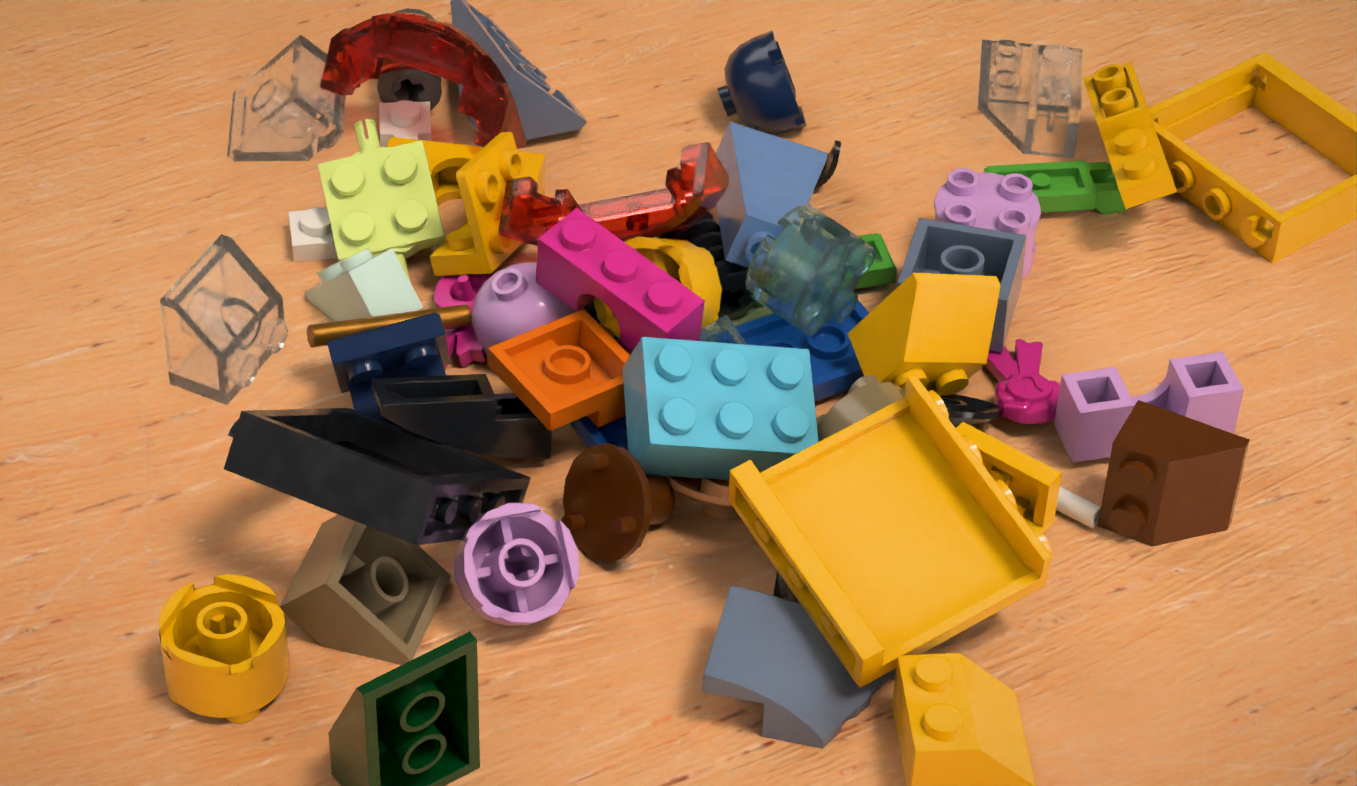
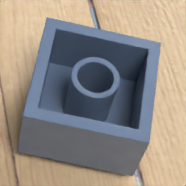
(971, 250)

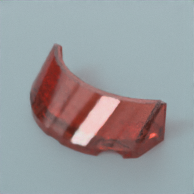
(418, 42)
(646, 214)

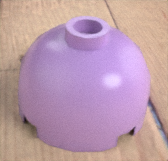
(513, 305)
(516, 565)

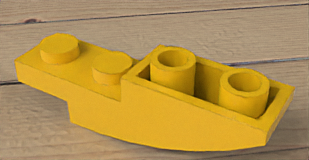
(1129, 135)

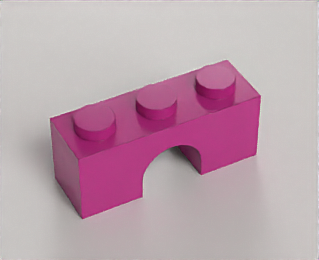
(587, 261)

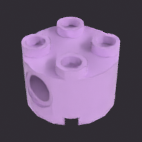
(991, 203)

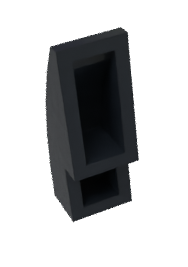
(463, 414)

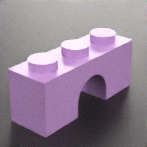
(1097, 403)

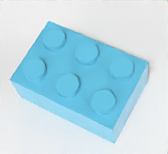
(716, 405)

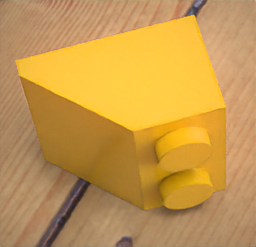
(929, 329)
(957, 724)

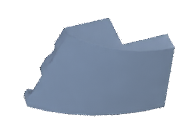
(778, 657)

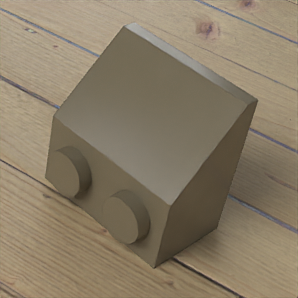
(365, 591)

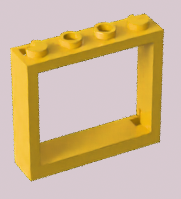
(1296, 107)

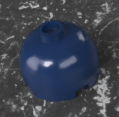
(761, 87)

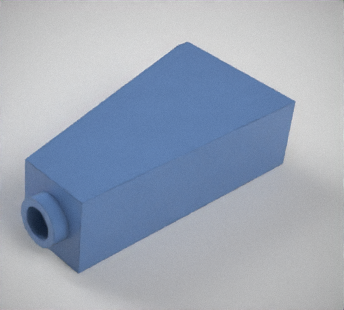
(764, 184)

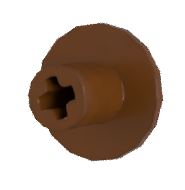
(613, 502)

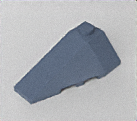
(538, 109)

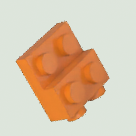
(565, 370)

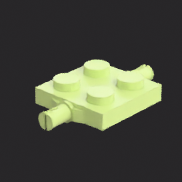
(381, 199)

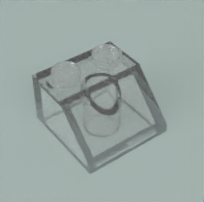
(284, 110)
(221, 323)

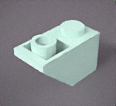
(364, 287)

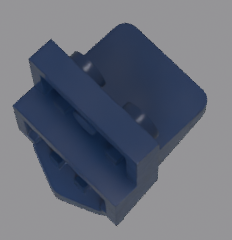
(391, 351)

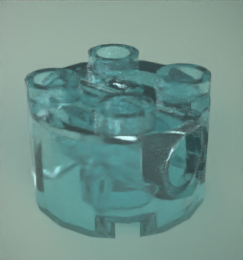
(809, 270)

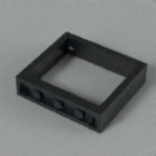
(370, 471)

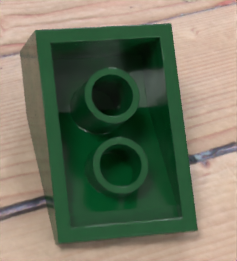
(412, 722)

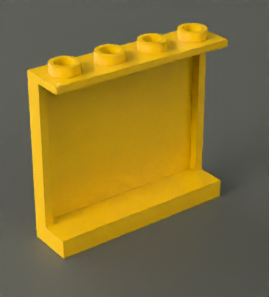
(892, 533)

